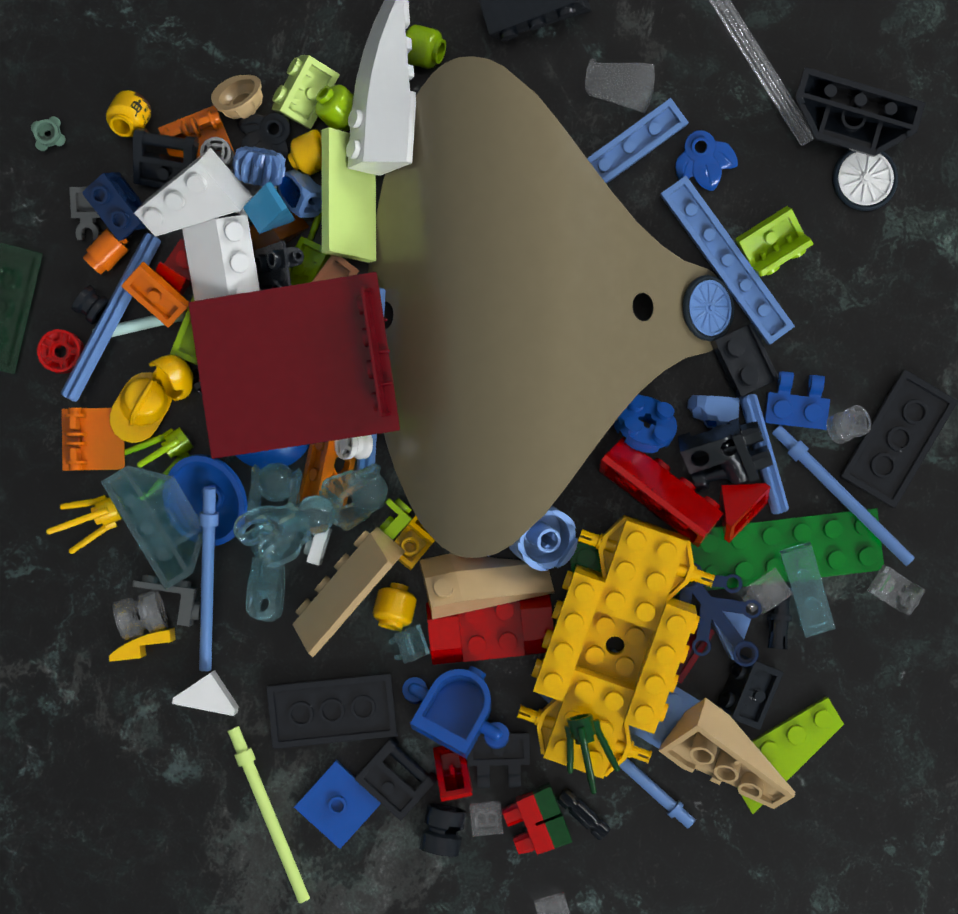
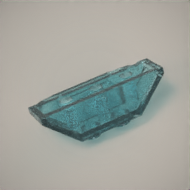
(158, 520)

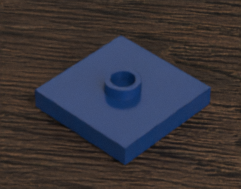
(337, 804)

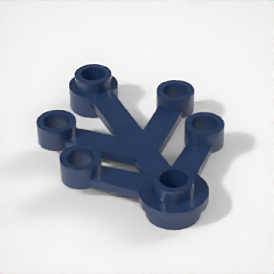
(713, 608)

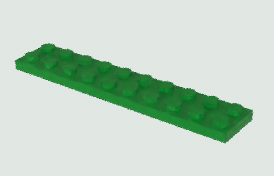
(838, 542)

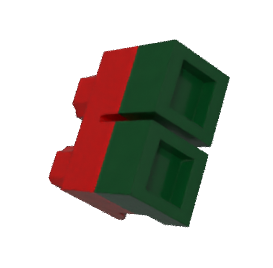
(542, 819)

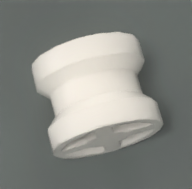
(354, 447)

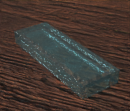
(807, 589)

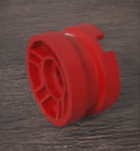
(57, 339)

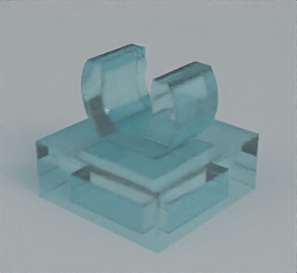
(410, 643)

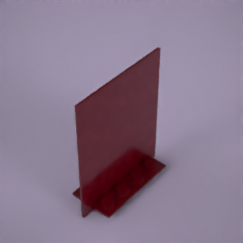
(294, 365)

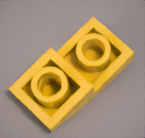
(414, 541)

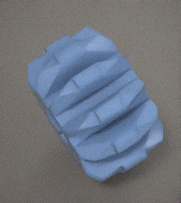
(258, 166)

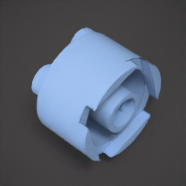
(548, 542)

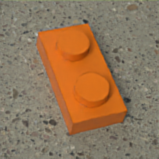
(155, 294)

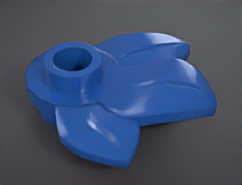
(707, 164)

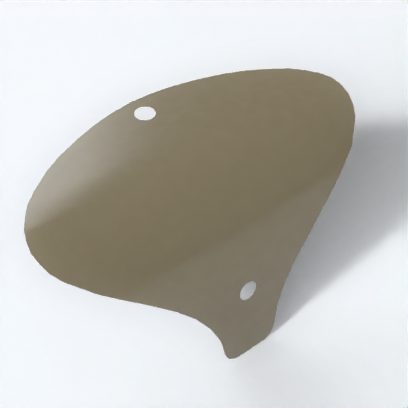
(511, 308)

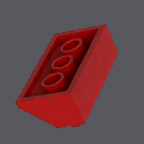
(661, 492)

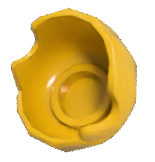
(174, 376)

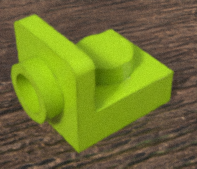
(392, 526)

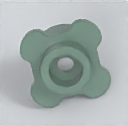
(39, 129)

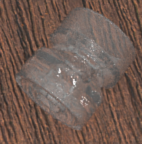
(151, 613)

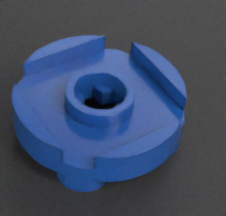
(657, 414)

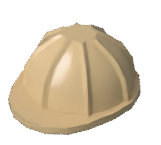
(238, 96)

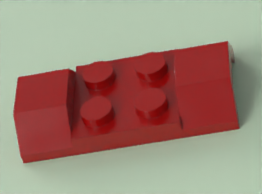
(491, 631)

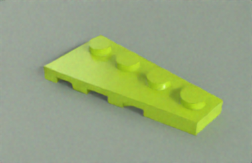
(797, 740)

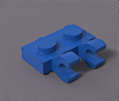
(797, 410)

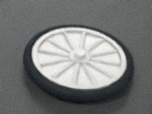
(865, 180)

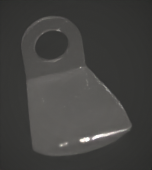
(621, 83)

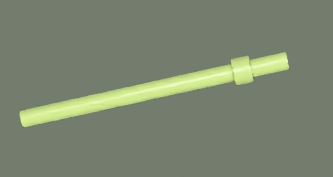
(245, 758)

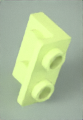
(300, 90)

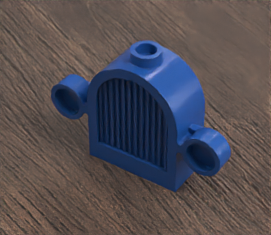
(455, 710)

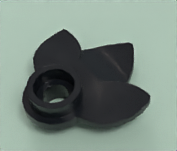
(259, 133)

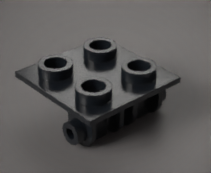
(274, 264)

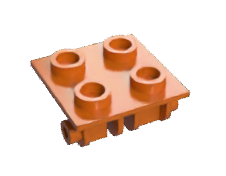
(201, 124)
(90, 441)

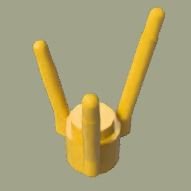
(103, 513)

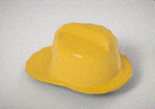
(139, 408)

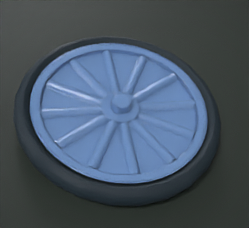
(708, 308)

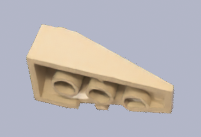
(471, 584)
(718, 747)

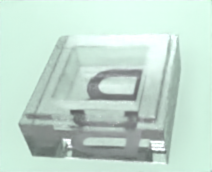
(486, 818)

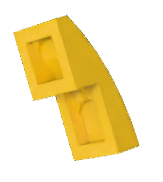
(136, 648)

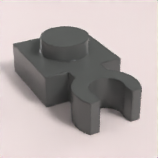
(82, 209)

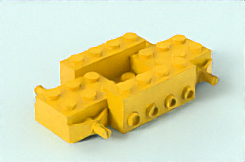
(631, 601)

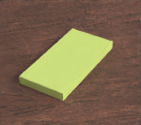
(346, 202)

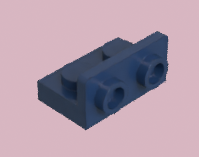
(115, 204)

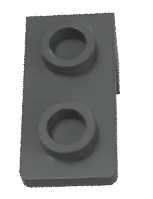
(189, 606)

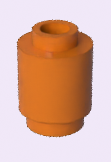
(105, 252)

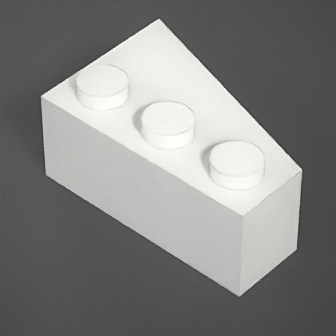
(193, 196)

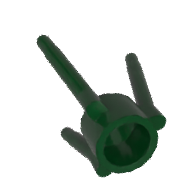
(583, 729)

